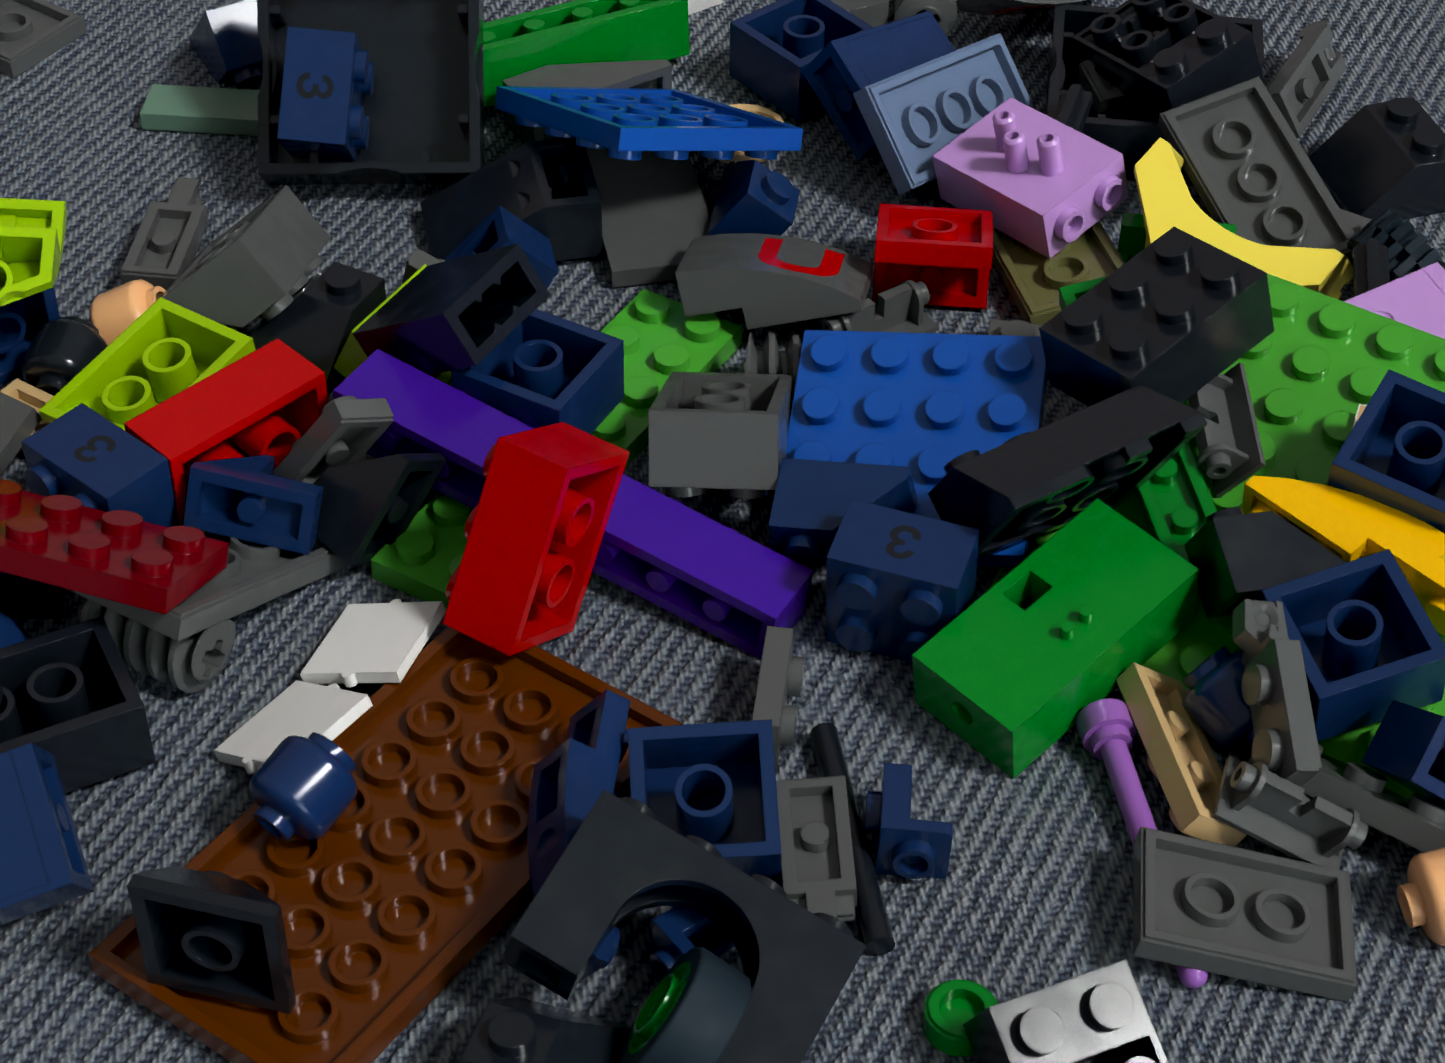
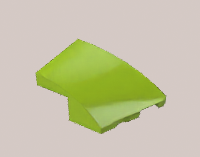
(30, 246)

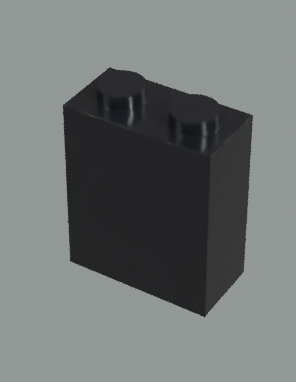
(456, 311)

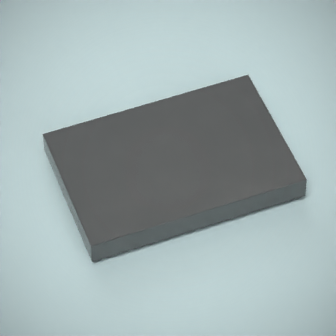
(1243, 914)

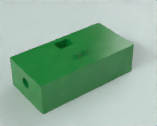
(1054, 636)

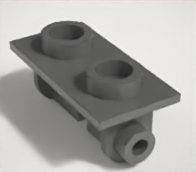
(896, 311)
(1230, 440)
(1284, 816)

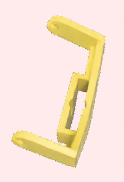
(1169, 204)

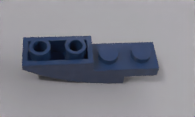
(569, 785)

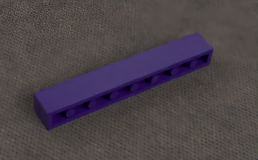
(649, 541)

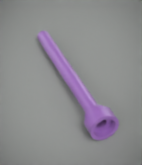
(1109, 735)

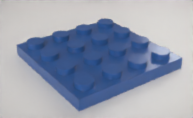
(648, 120)
(916, 403)

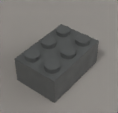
(719, 433)

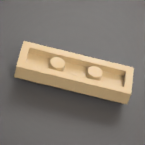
(1177, 753)

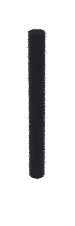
(870, 903)

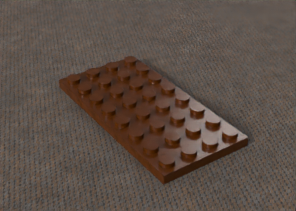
(410, 869)

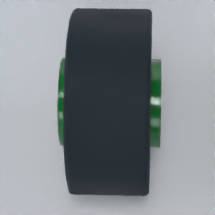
(689, 1012)

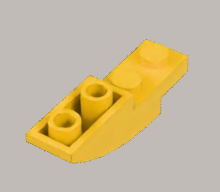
(1358, 528)

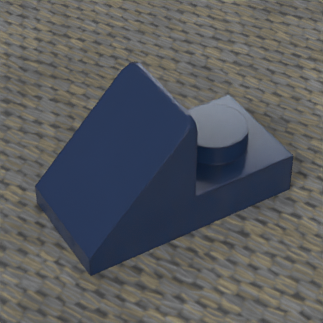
(252, 504)

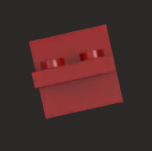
(936, 246)

